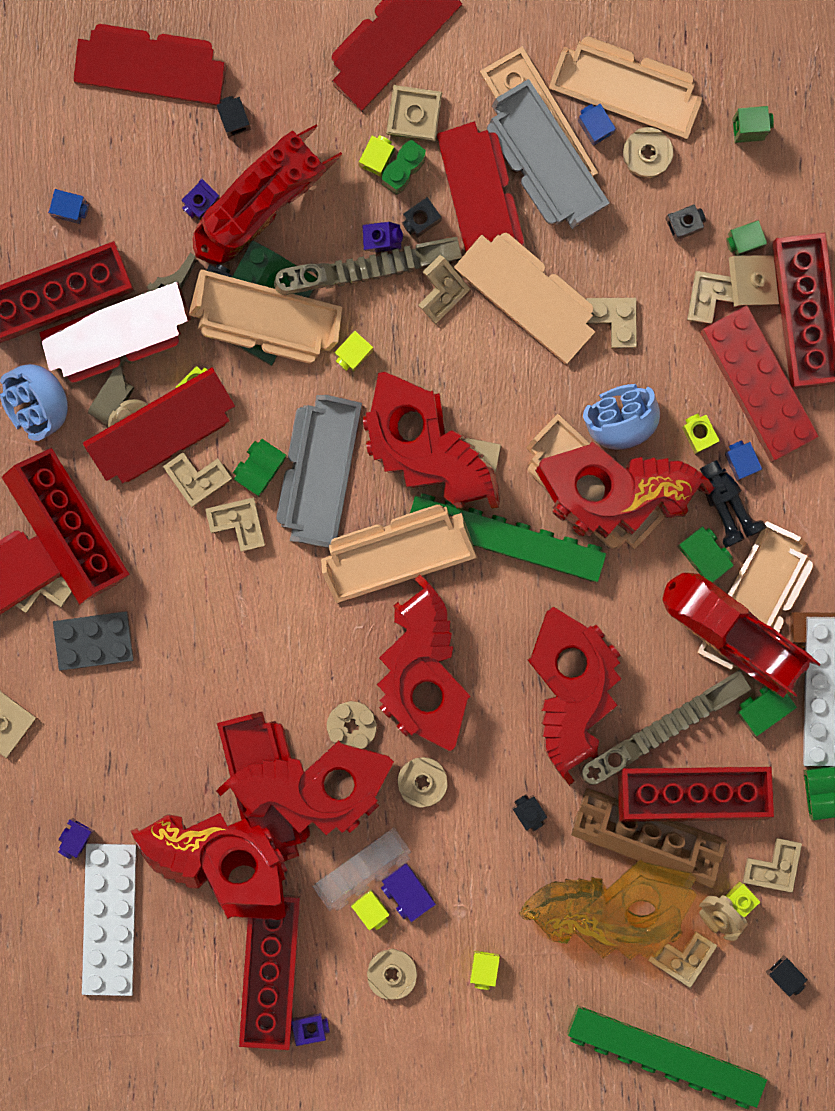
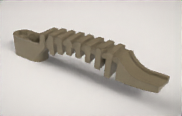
(369, 268)
(116, 388)
(668, 726)

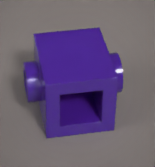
(382, 237)

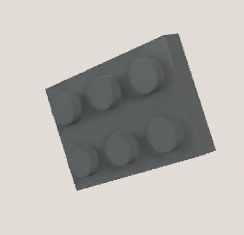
(93, 640)

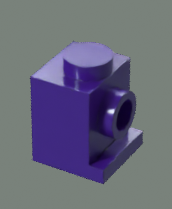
(209, 198)
(74, 839)
(303, 1036)

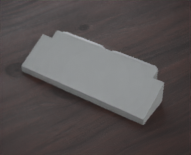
(550, 165)
(320, 470)

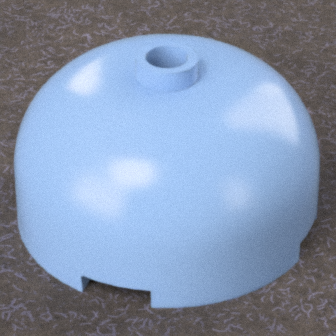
(43, 391)
(625, 429)

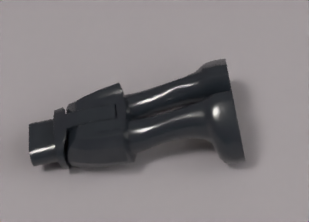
(728, 491)

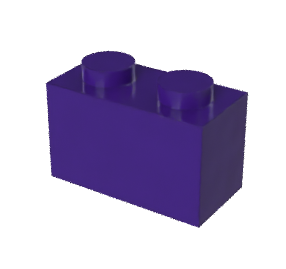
(408, 893)

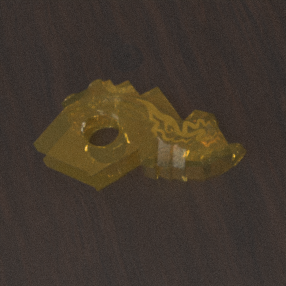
(602, 913)

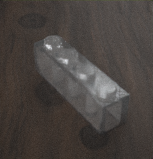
(361, 869)

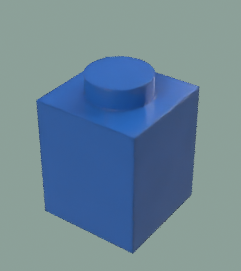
(596, 123)
(68, 206)
(742, 460)

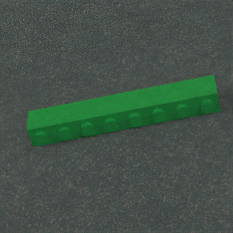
(525, 544)
(666, 1056)

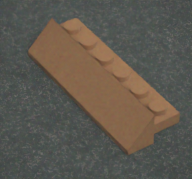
(654, 842)

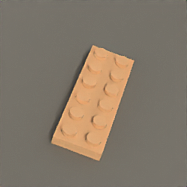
(514, 70)

